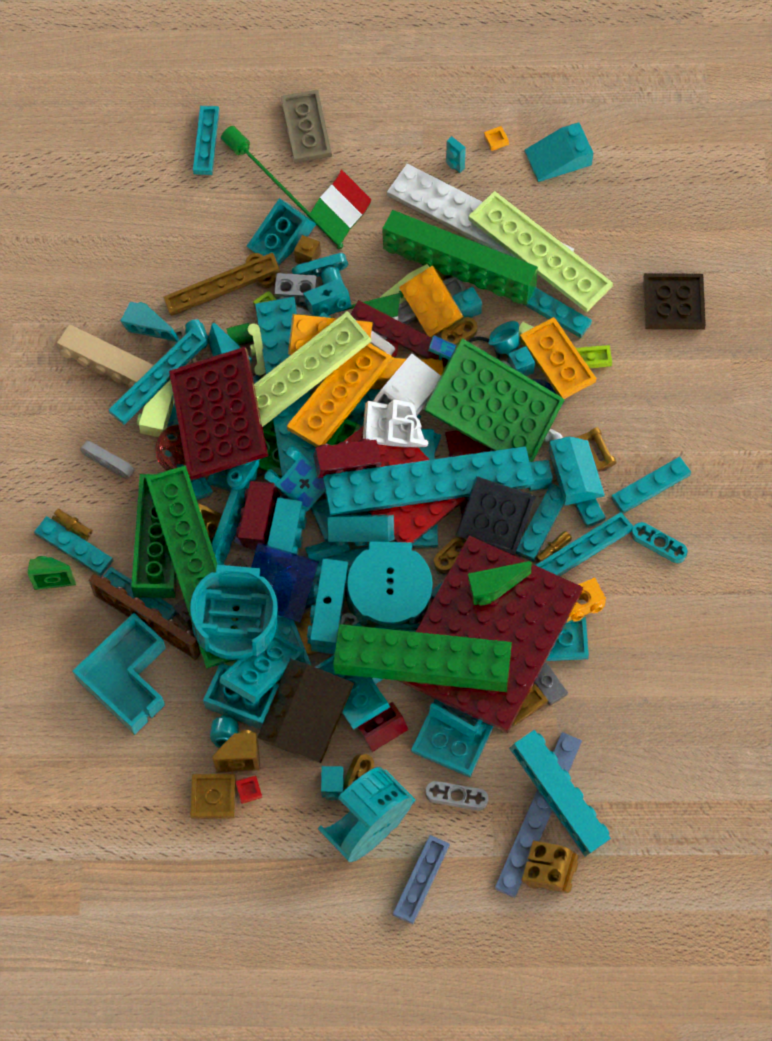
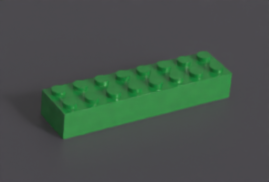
(459, 257)
(422, 658)

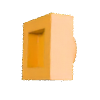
(496, 138)

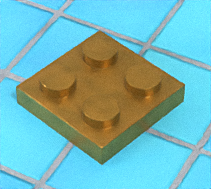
(213, 796)

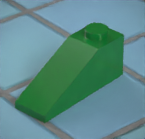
(493, 583)

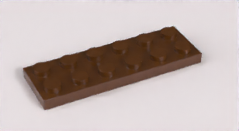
(166, 629)

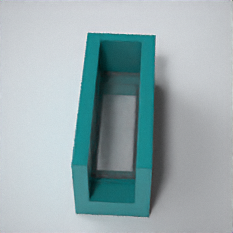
(457, 719)

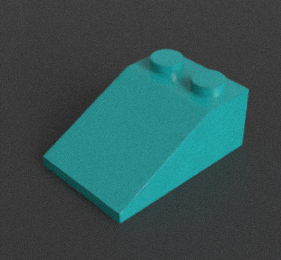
(560, 153)
(281, 231)

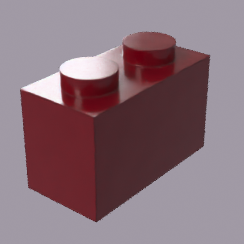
(383, 727)

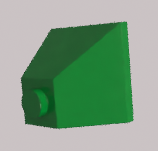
(49, 573)

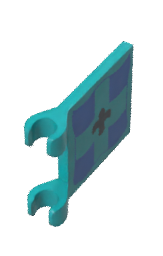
(300, 480)

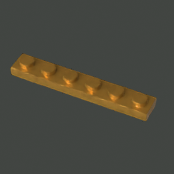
(221, 284)

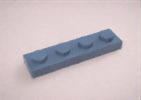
(421, 879)

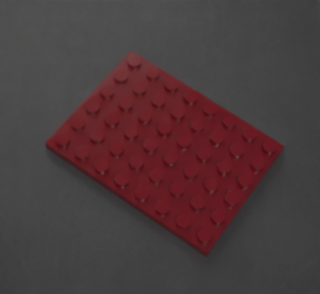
(526, 615)

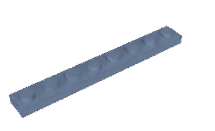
(534, 823)

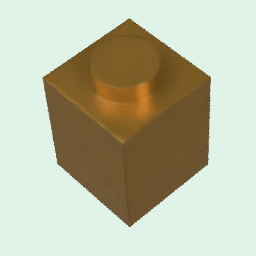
(307, 250)

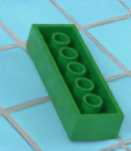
(152, 566)

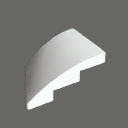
(393, 424)

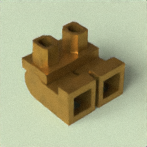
(551, 868)

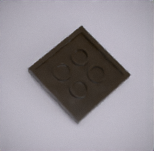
(674, 301)

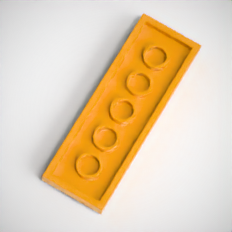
(339, 395)

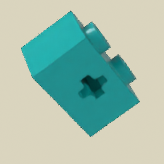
(327, 298)

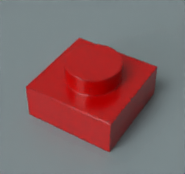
(248, 789)

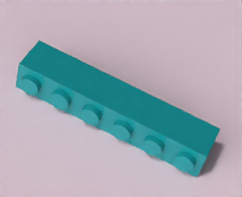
(560, 793)

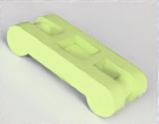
(256, 348)

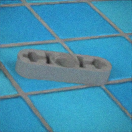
(107, 459)
(450, 802)

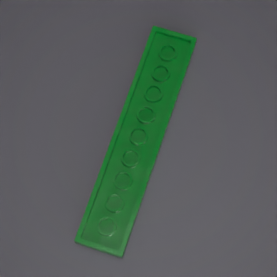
(184, 536)

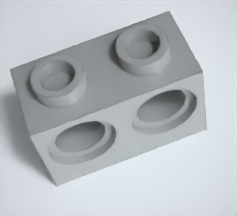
(296, 285)

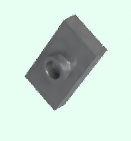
(550, 685)

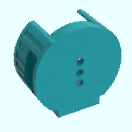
(368, 584)
(213, 609)
(375, 807)

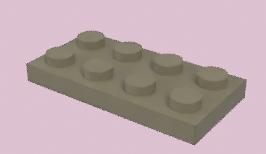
(306, 126)

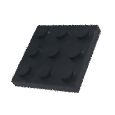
(495, 514)

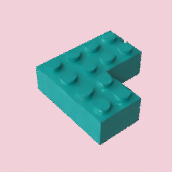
(114, 672)

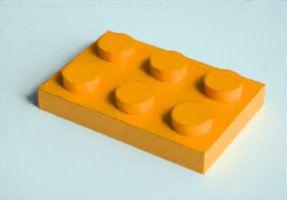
(431, 301)

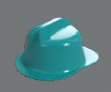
(505, 337)

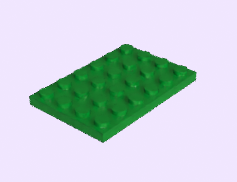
(493, 402)

